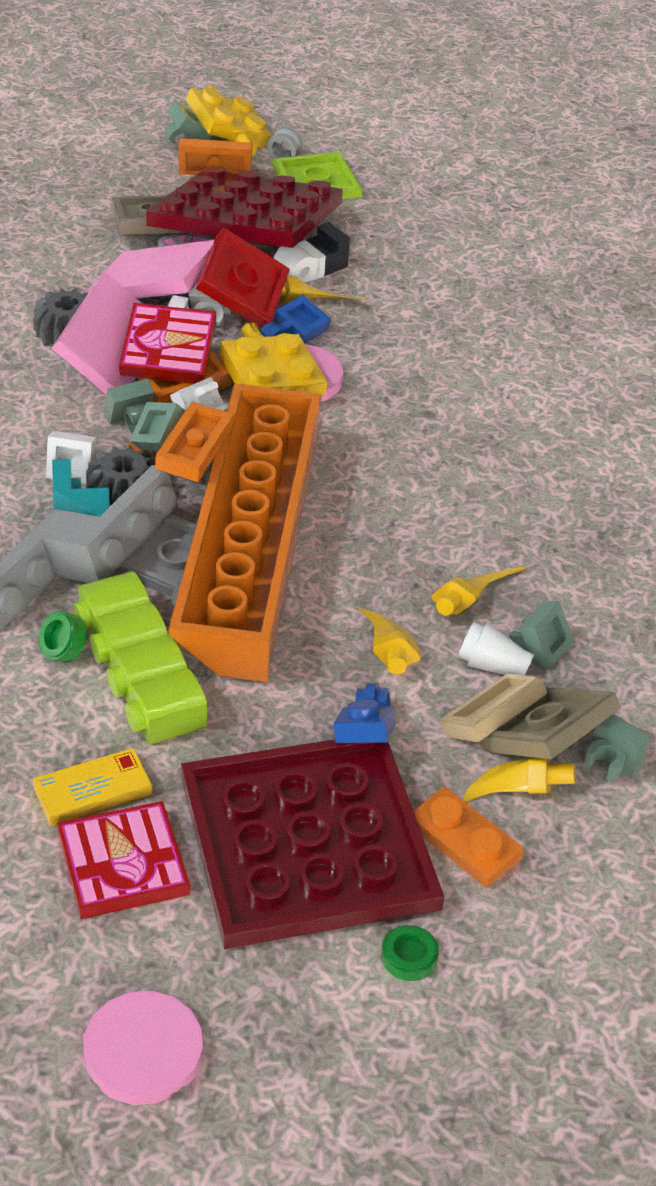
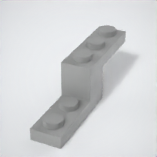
(82, 544)

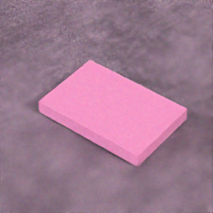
(160, 269)
(97, 334)

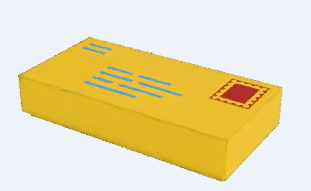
(92, 786)

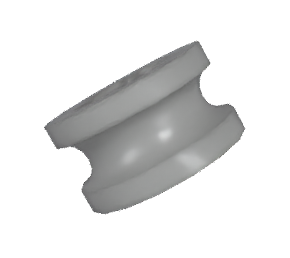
(289, 136)

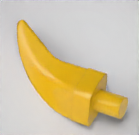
(295, 288)
(461, 593)
(392, 643)
(522, 775)

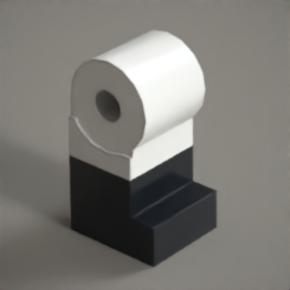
(317, 255)

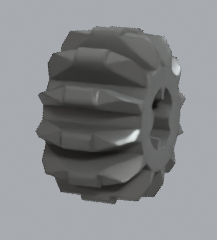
(54, 313)
(117, 470)

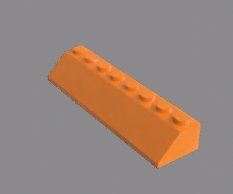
(248, 533)

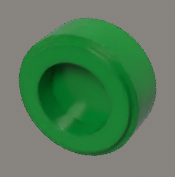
(62, 636)
(409, 953)

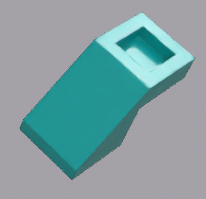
(70, 496)

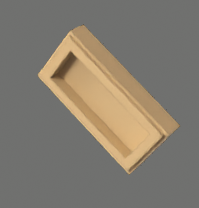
(493, 707)

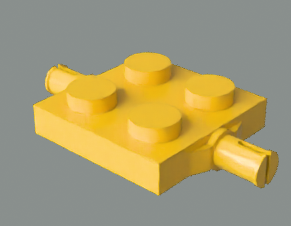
(229, 117)
(272, 361)

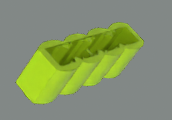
(141, 658)

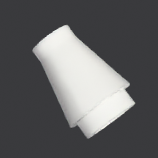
(493, 652)

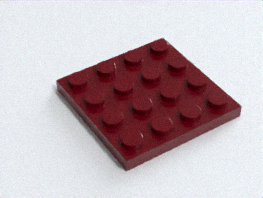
(247, 205)
(308, 840)

